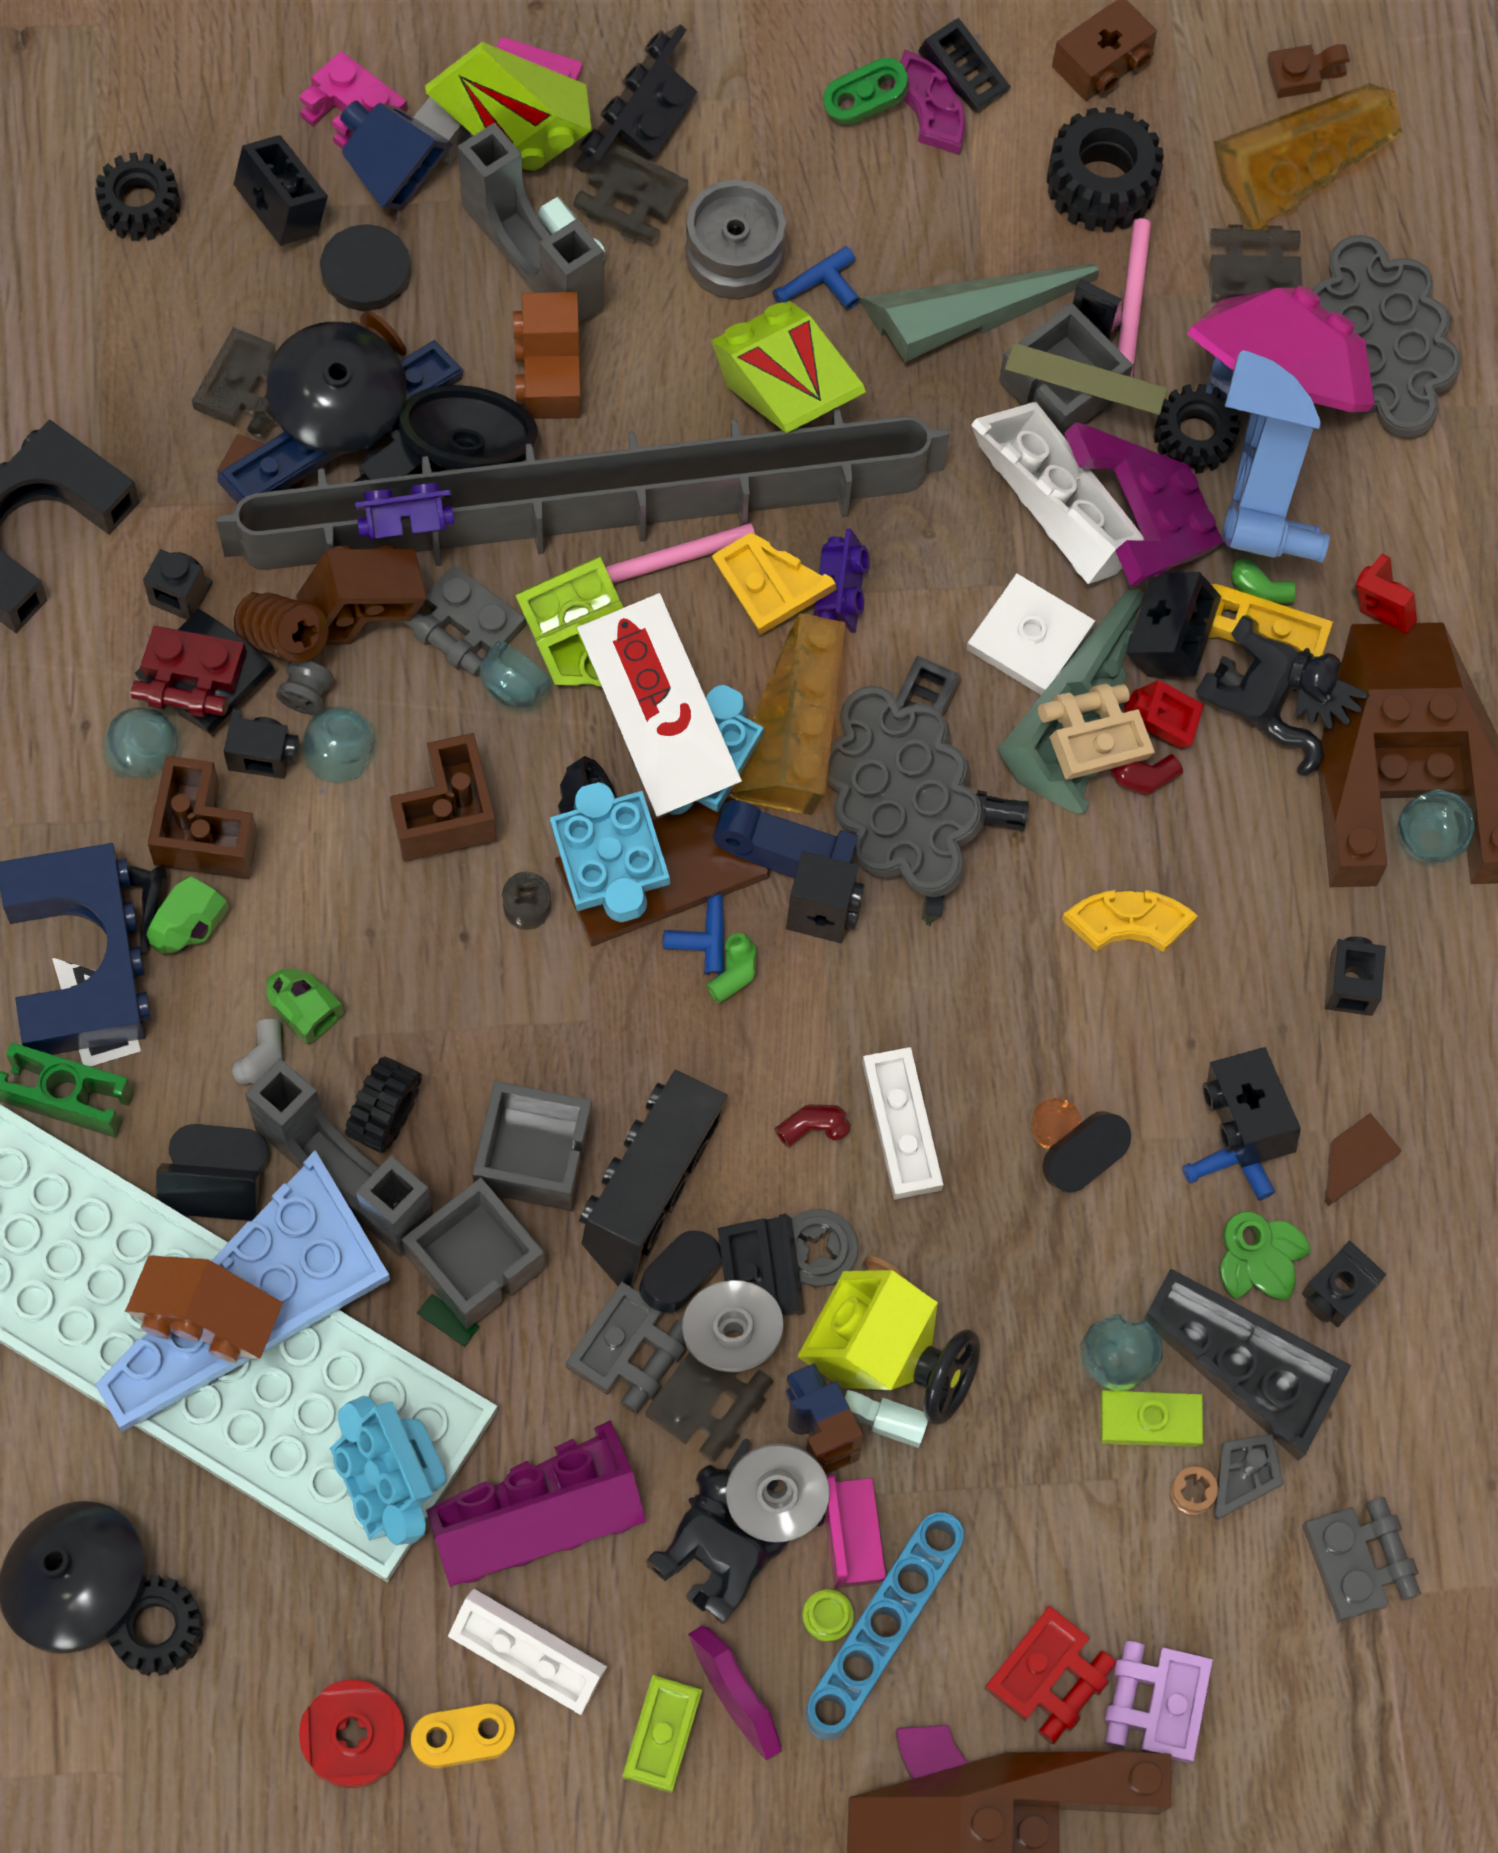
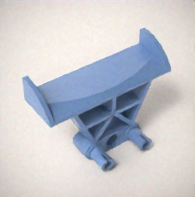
(1270, 458)

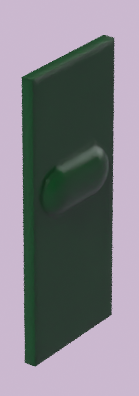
(440, 1316)

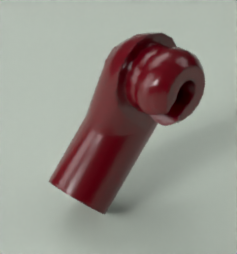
(1145, 777)
(814, 1117)

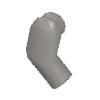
(263, 1056)

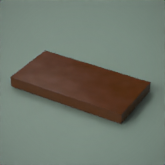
(695, 869)

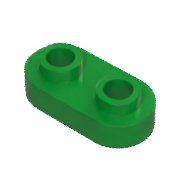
(864, 88)

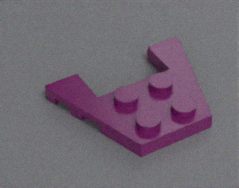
(1162, 499)

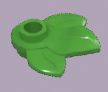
(1264, 1263)

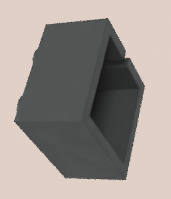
(1075, 338)
(533, 1144)
(473, 1253)

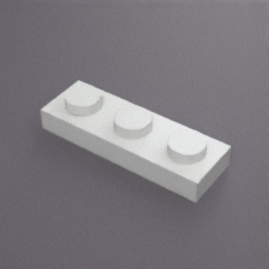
(902, 1123)
(527, 1651)

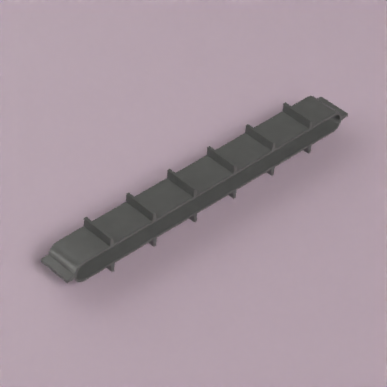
(600, 490)

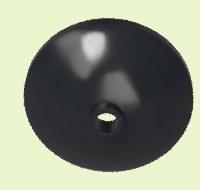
(329, 412)
(466, 427)
(90, 1590)

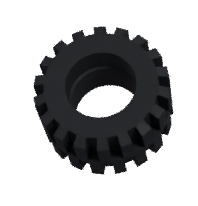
(1112, 140)

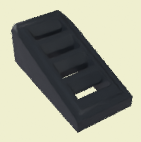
(966, 46)
(1099, 307)
(933, 672)

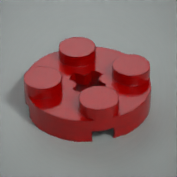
(375, 1754)

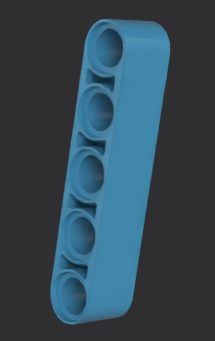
(898, 1604)

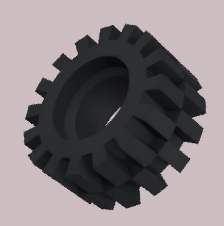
(133, 175)
(1203, 406)
(383, 1104)
(181, 1642)

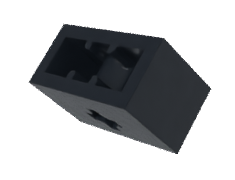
(280, 190)
(1173, 624)
(824, 897)
(1251, 1107)

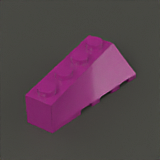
(538, 1509)

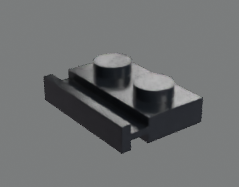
(765, 1256)

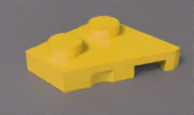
(769, 581)

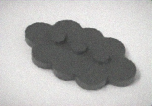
(1400, 327)
(903, 791)

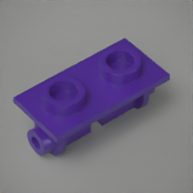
(422, 506)
(844, 562)

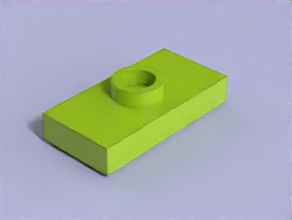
(1151, 1418)
(662, 1734)

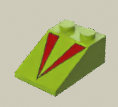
(528, 102)
(785, 366)

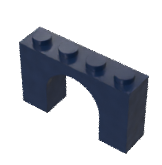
(108, 1003)

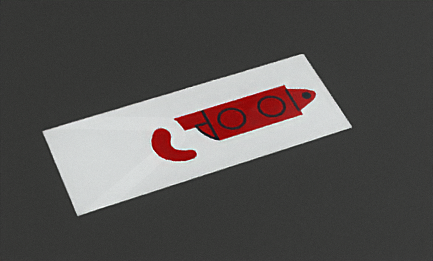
(659, 705)

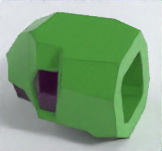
(186, 916)
(303, 1003)

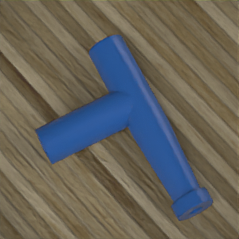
(827, 272)
(709, 941)
(1222, 1159)

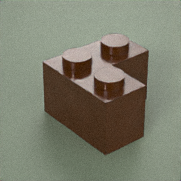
(364, 588)
(454, 811)
(190, 830)

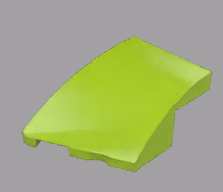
(560, 606)

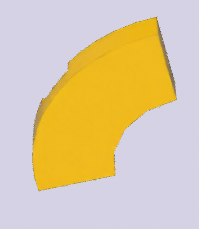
(1129, 915)

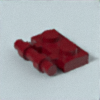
(192, 660)

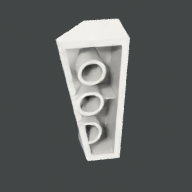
(1057, 492)

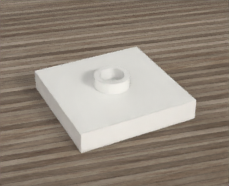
(1030, 634)

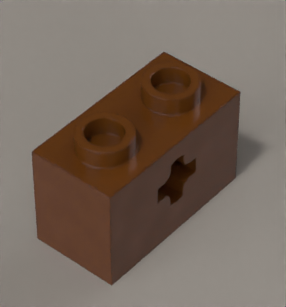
(1104, 49)

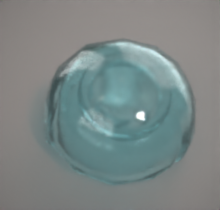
(512, 677)
(139, 742)
(338, 744)
(1436, 826)
(1121, 1353)

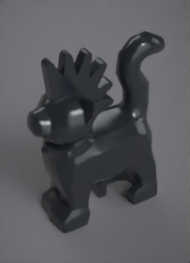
(1267, 683)
(717, 1544)

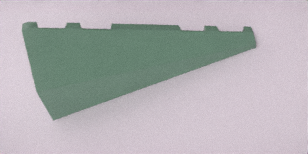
(937, 314)
(1096, 662)

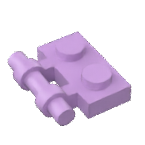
(1174, 1703)

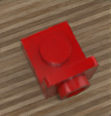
(1385, 599)
(1166, 712)

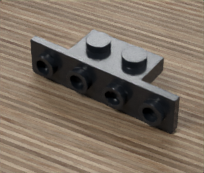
(647, 107)

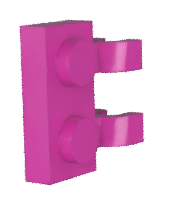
(340, 84)

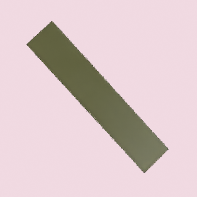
(1086, 378)

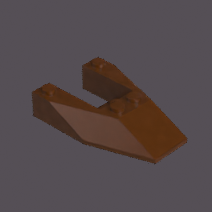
(1414, 736)
(1005, 1802)

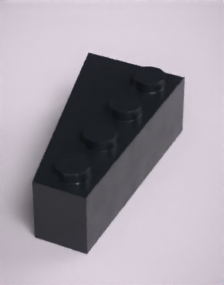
(1256, 1364)

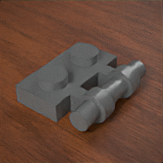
(473, 612)
(615, 1339)
(1347, 1565)

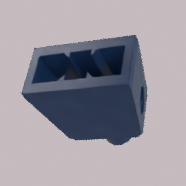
(391, 151)

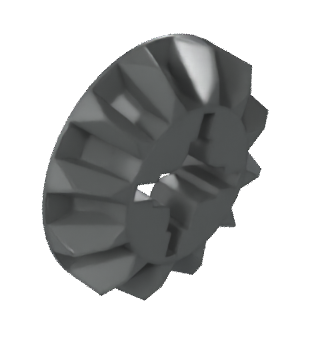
(841, 1245)

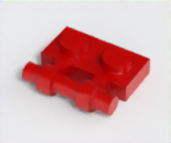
(1037, 1665)

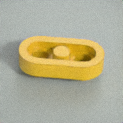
(463, 1738)

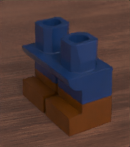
(825, 1417)

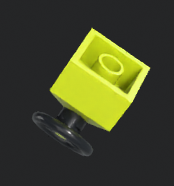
(881, 1337)

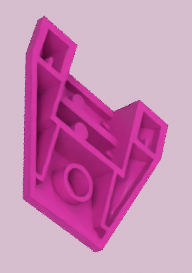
(1296, 335)

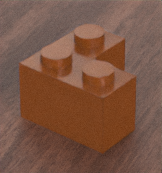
(549, 347)
(204, 1304)

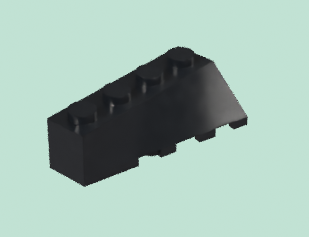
(650, 1174)

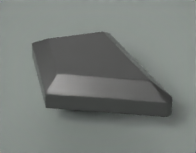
(1246, 1473)

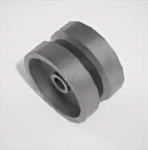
(735, 238)

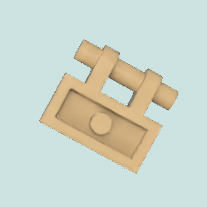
(1097, 744)

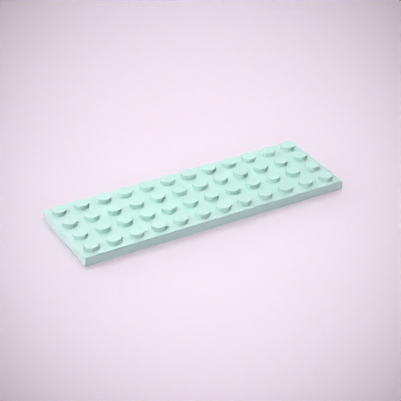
(267, 1427)

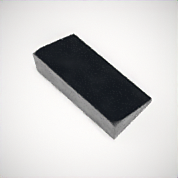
(209, 1191)

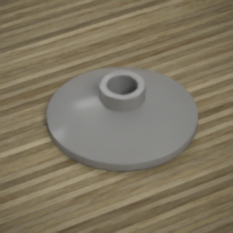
(728, 1308)
(779, 1514)

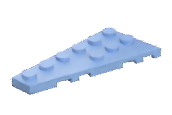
(298, 1251)

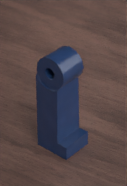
(774, 840)

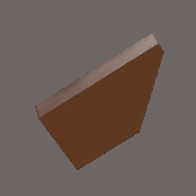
(1357, 1156)

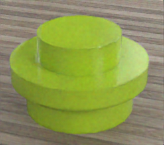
(828, 1615)

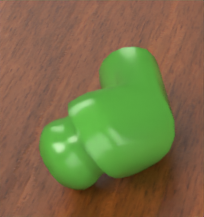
(1252, 580)
(739, 971)

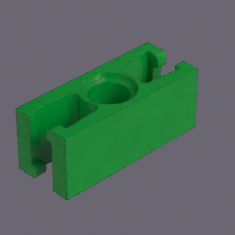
(57, 1070)

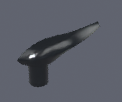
(153, 895)

